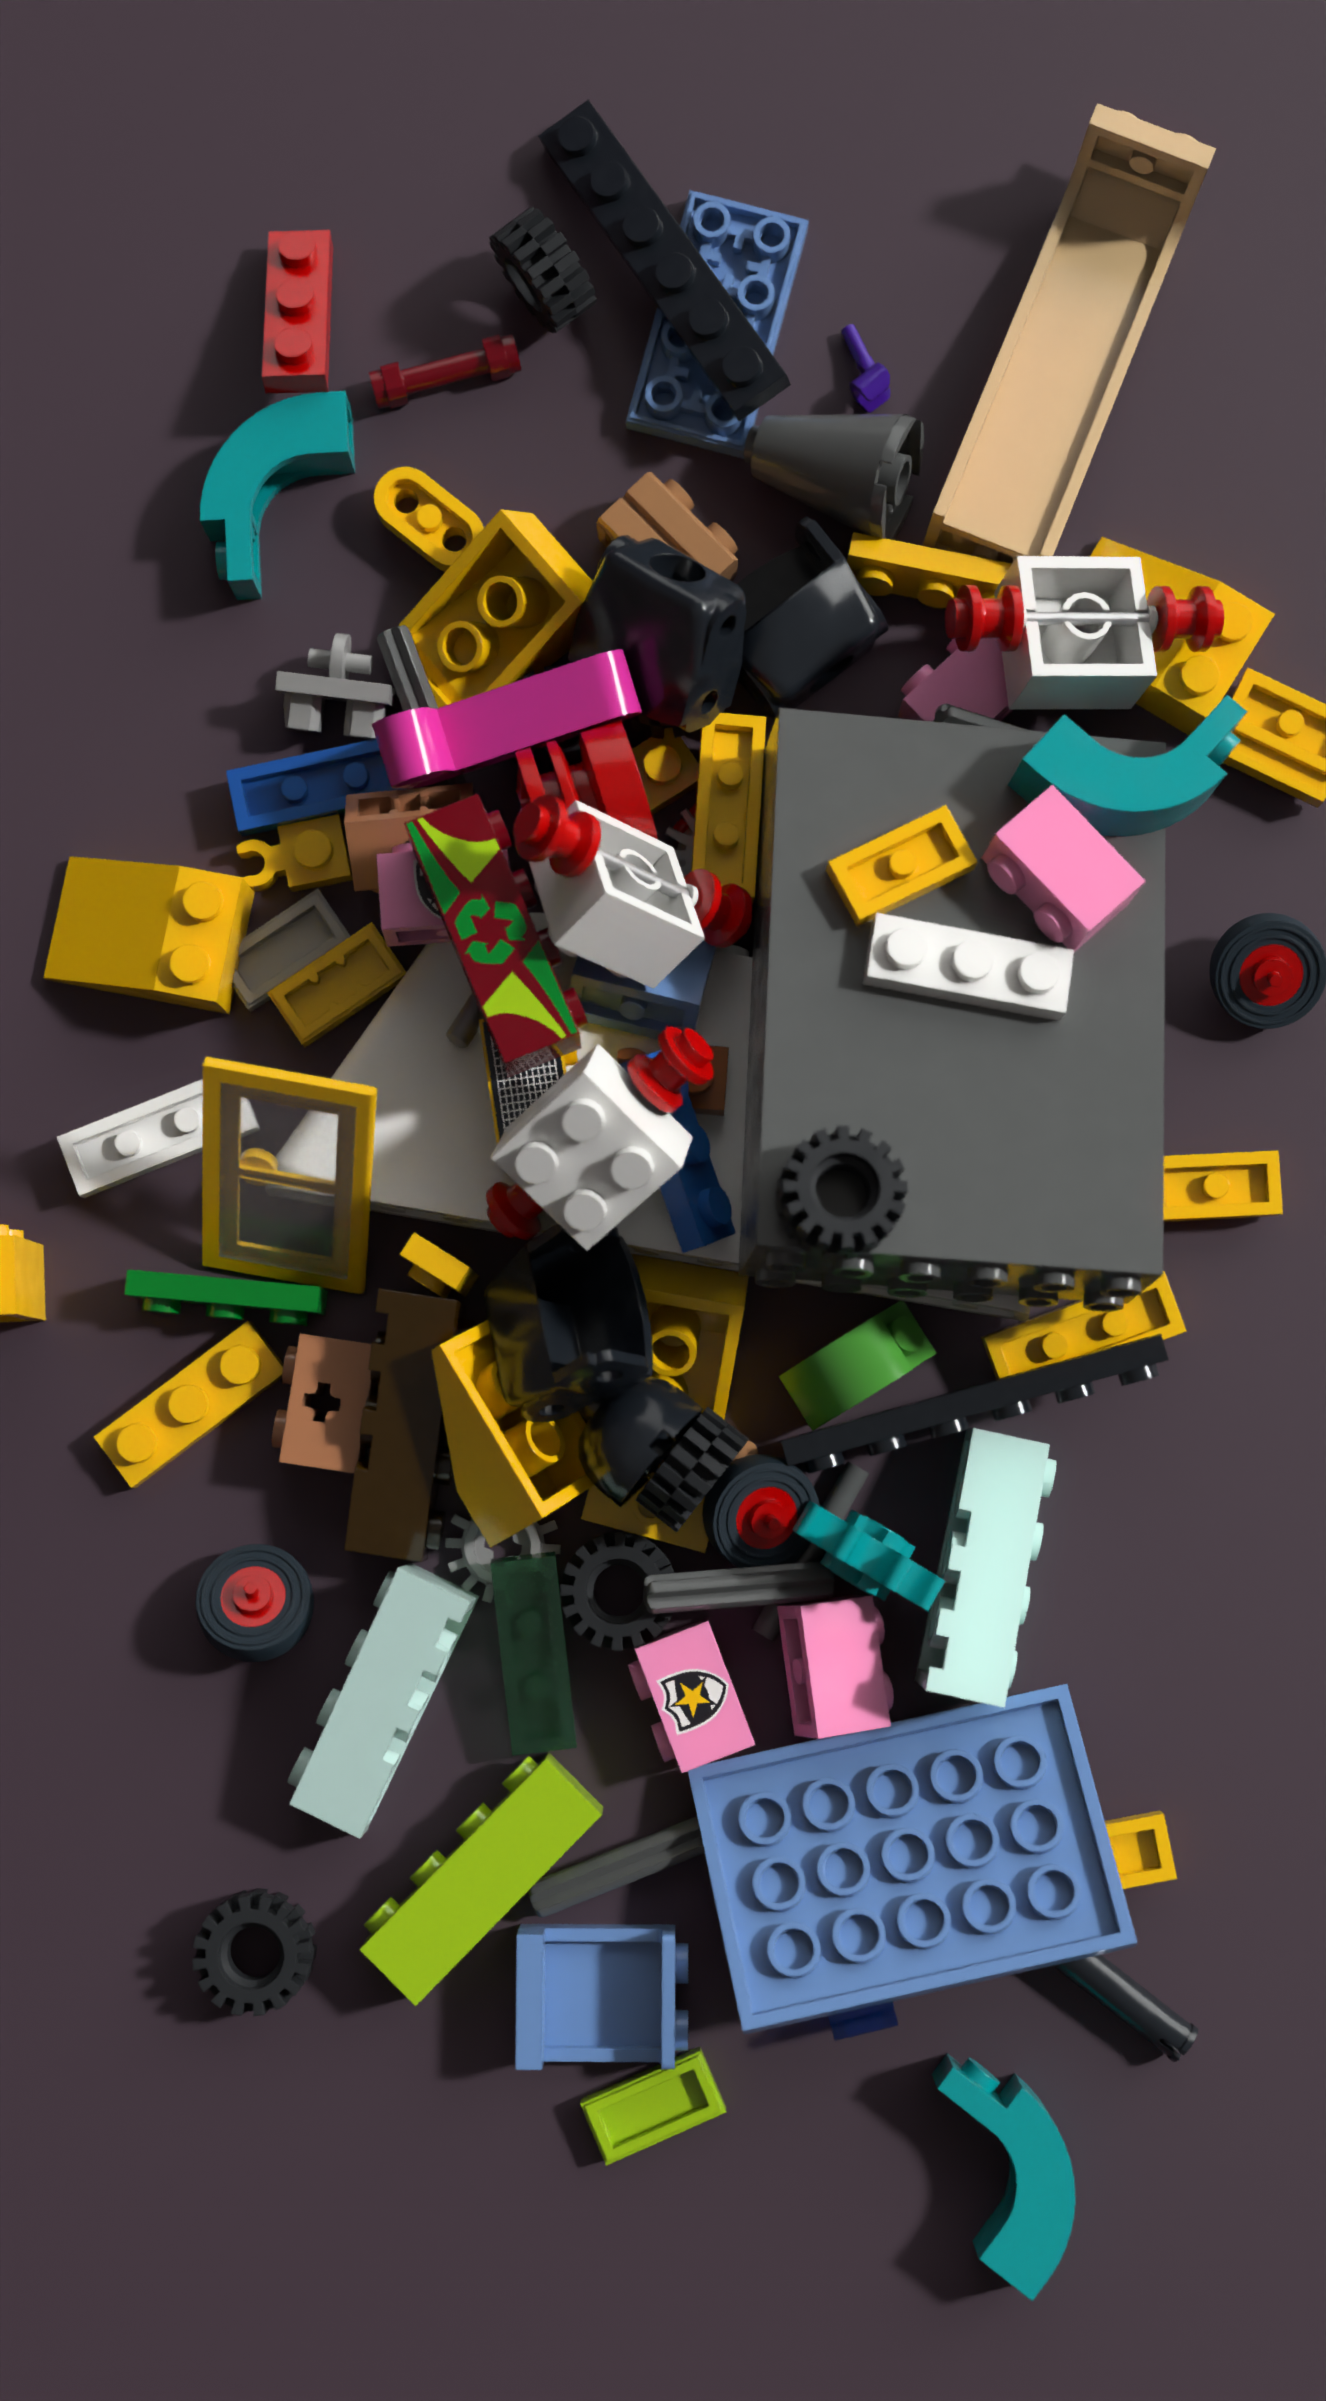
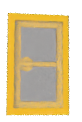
(286, 1174)

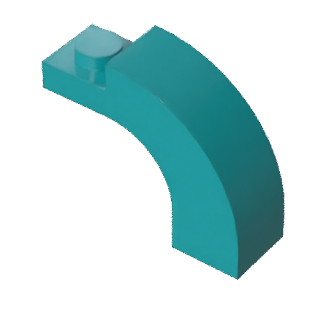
(258, 460)
(1125, 792)
(1037, 2210)

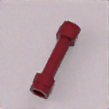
(496, 357)

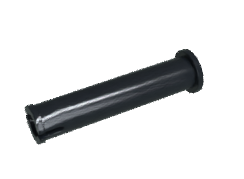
(1132, 2004)

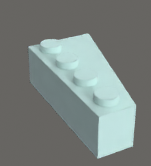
(985, 1567)
(382, 1698)

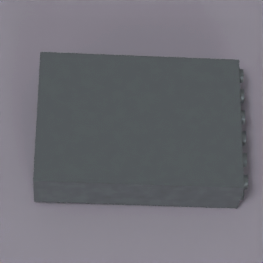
(1016, 1132)

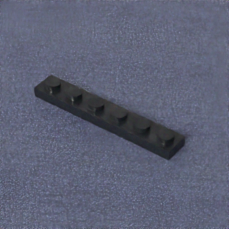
(664, 261)
(1003, 1396)

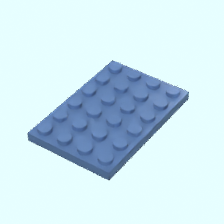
(909, 1859)

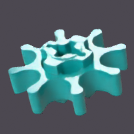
(868, 1555)

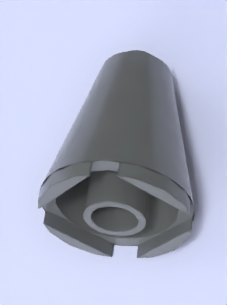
(842, 465)

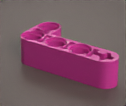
(488, 728)

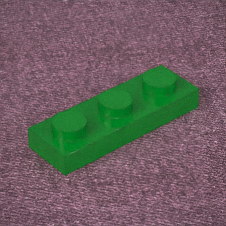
(225, 1296)

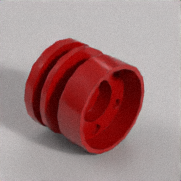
(603, 780)

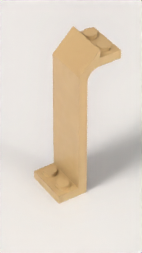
(1070, 340)

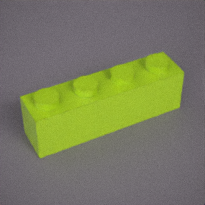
(481, 1878)

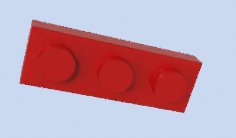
(297, 312)

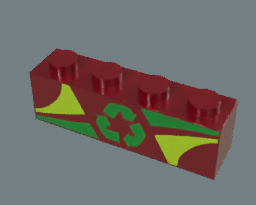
(494, 934)

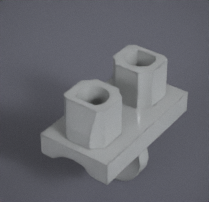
(307, 693)

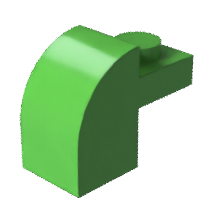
(857, 1365)

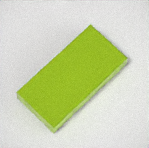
(652, 2106)

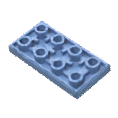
(756, 262)

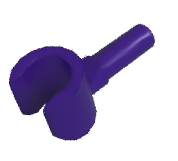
(872, 386)

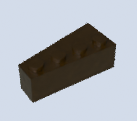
(404, 1431)

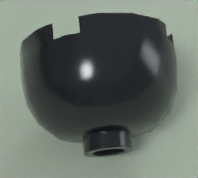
(633, 1435)

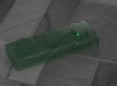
(533, 1653)

